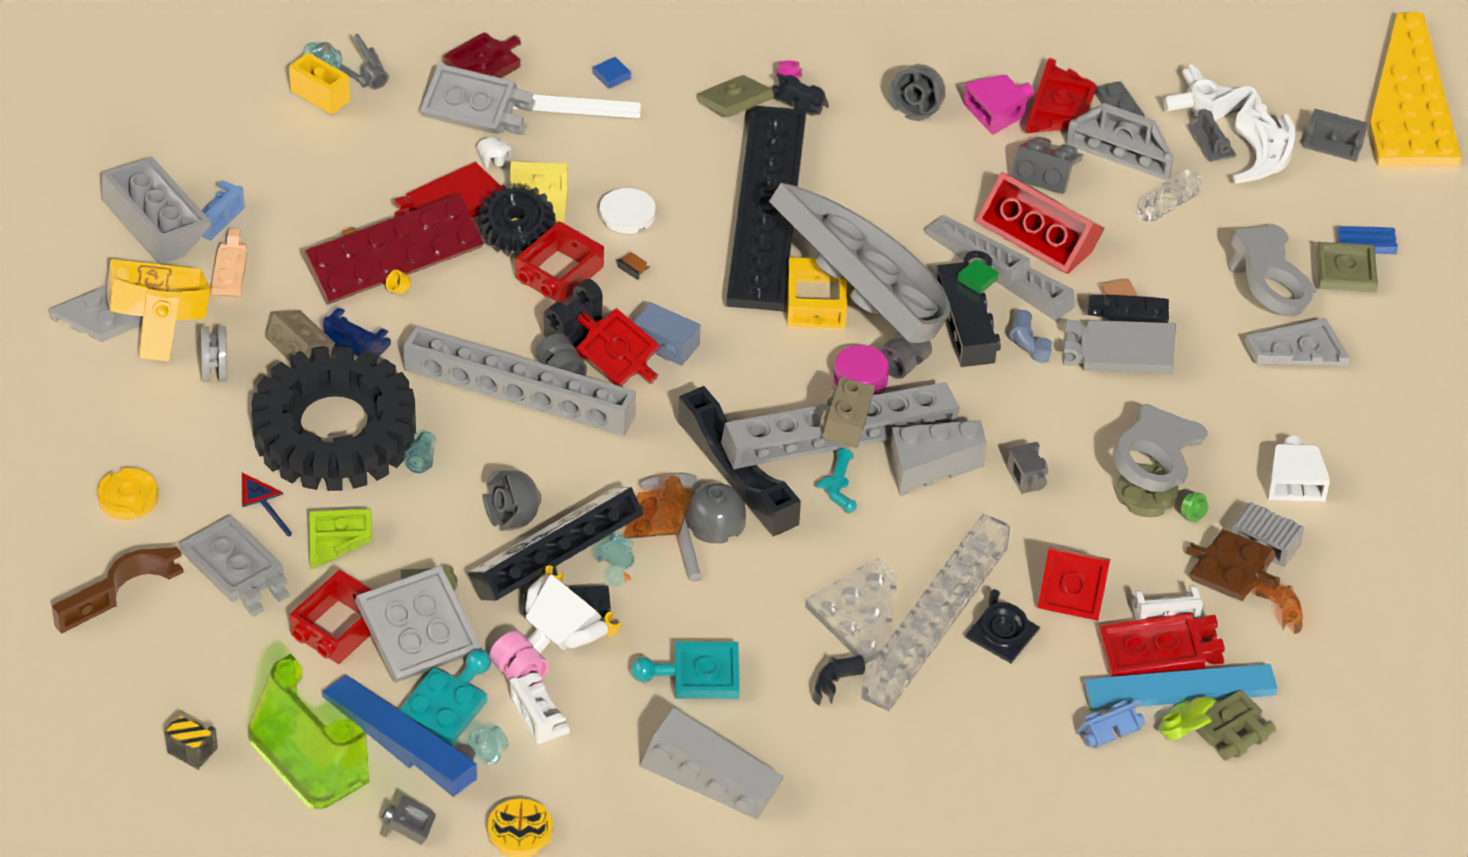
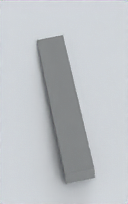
(1014, 268)

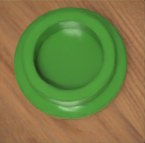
(1194, 507)

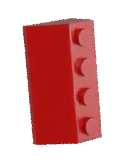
(1039, 223)

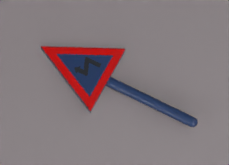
(256, 491)

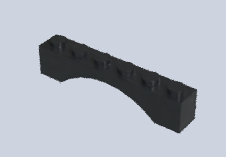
(767, 497)

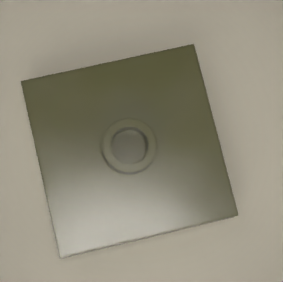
(735, 95)
(1347, 266)

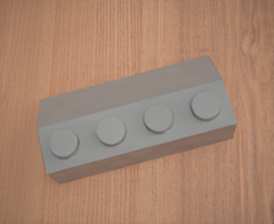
(154, 209)

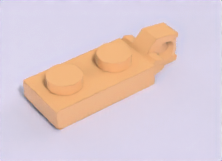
(230, 265)

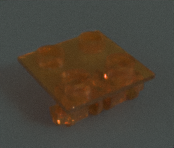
(662, 511)

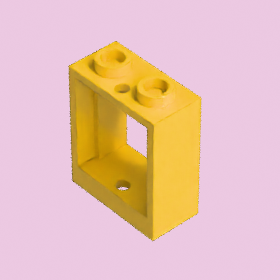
(803, 311)

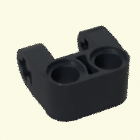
(563, 318)

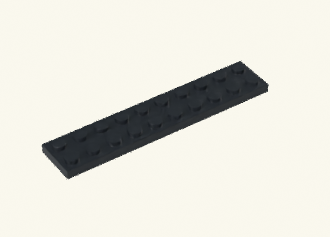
(762, 233)

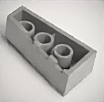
(710, 765)

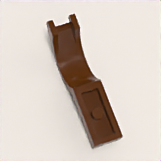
(103, 594)

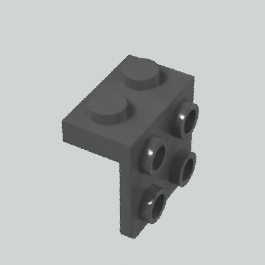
(1045, 164)

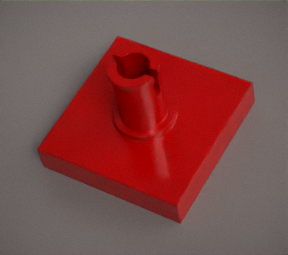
(1073, 583)

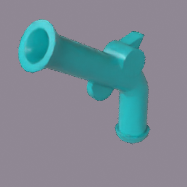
(833, 484)

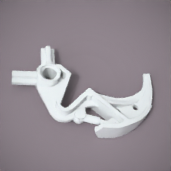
(1263, 135)

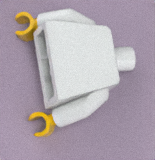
(563, 615)

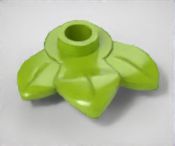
(1186, 717)

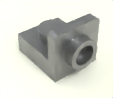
(407, 819)

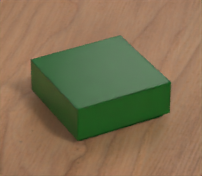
(978, 276)

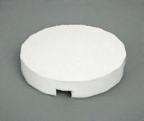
(627, 210)

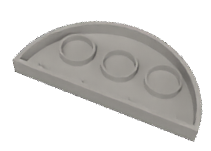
(877, 265)

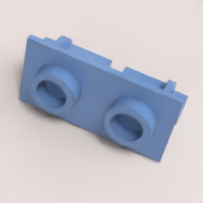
(1099, 727)

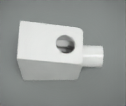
(1298, 472)

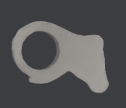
(1263, 255)
(1161, 437)

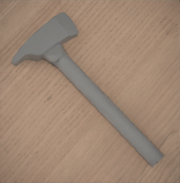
(685, 541)

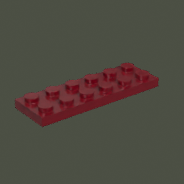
(401, 243)

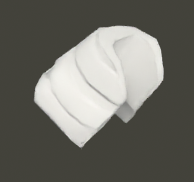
(494, 148)

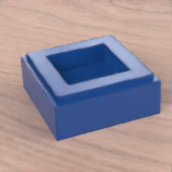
(612, 72)

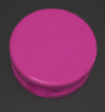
(862, 365)

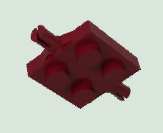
(486, 56)

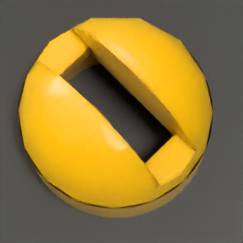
(398, 286)

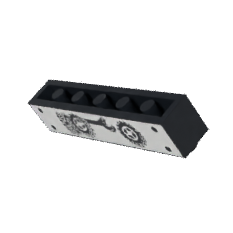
(555, 543)

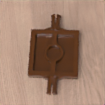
(1233, 565)

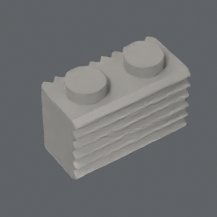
(1270, 530)

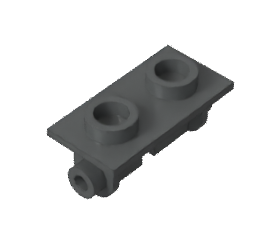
(1211, 137)

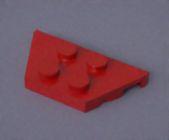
(1059, 99)

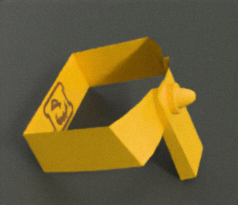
(160, 296)

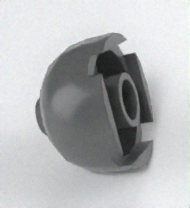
(917, 91)
(512, 499)
(716, 513)

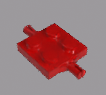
(617, 348)

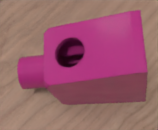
(997, 101)

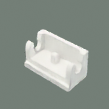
(1167, 606)
(537, 709)

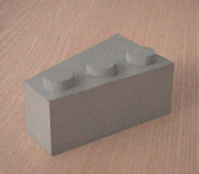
(935, 451)

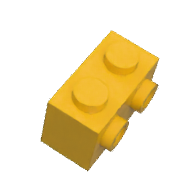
(319, 83)

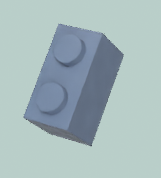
(674, 333)

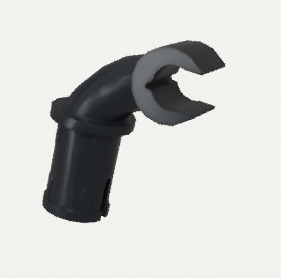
(832, 672)

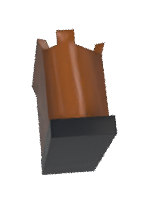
(632, 265)

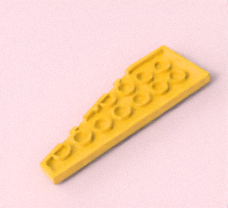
(1411, 109)

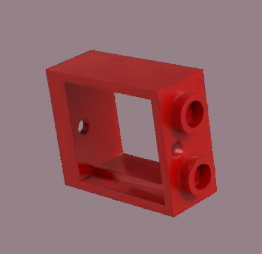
(572, 244)
(337, 588)

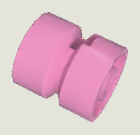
(517, 657)

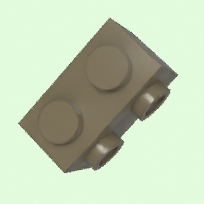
(848, 412)

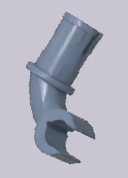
(1023, 335)

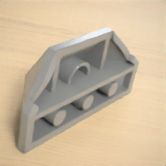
(1122, 139)

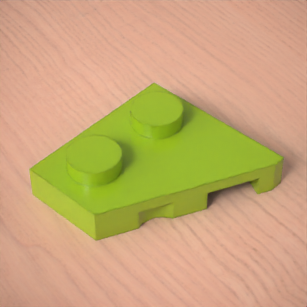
(338, 533)

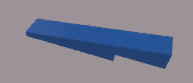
(402, 736)

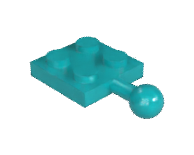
(699, 670)
(449, 703)

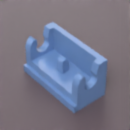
(223, 208)

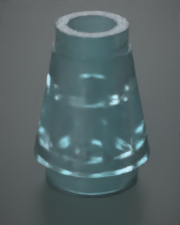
(421, 453)

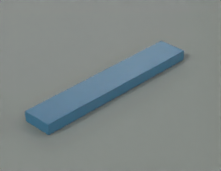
(1180, 686)

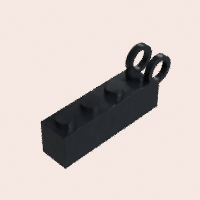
(968, 318)

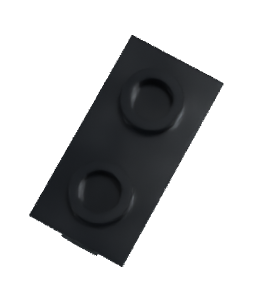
(810, 97)

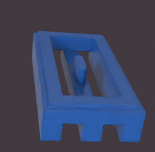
(1382, 237)

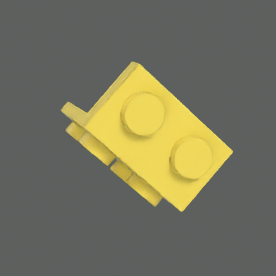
(549, 179)

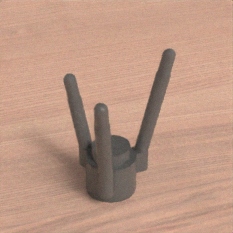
(372, 71)

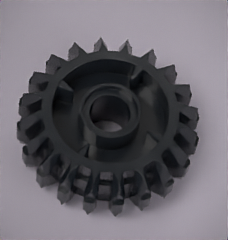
(512, 203)

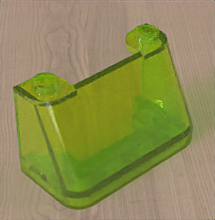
(312, 758)

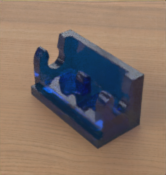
(353, 336)

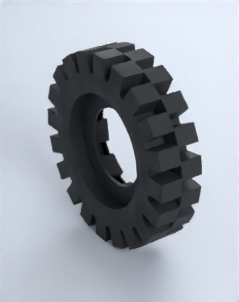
(297, 453)

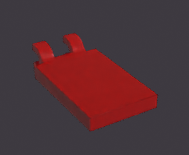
(469, 181)
(1161, 644)

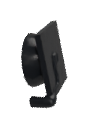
(1002, 629)

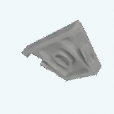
(93, 316)

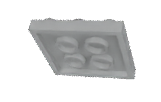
(417, 623)

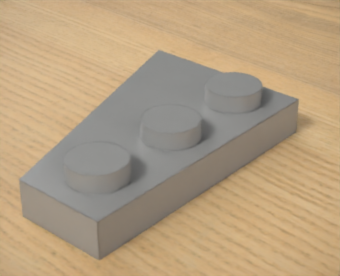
(1298, 345)

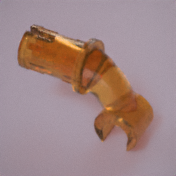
(1287, 599)

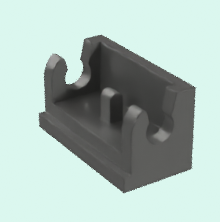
(1335, 135)

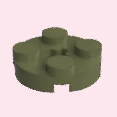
(1144, 503)

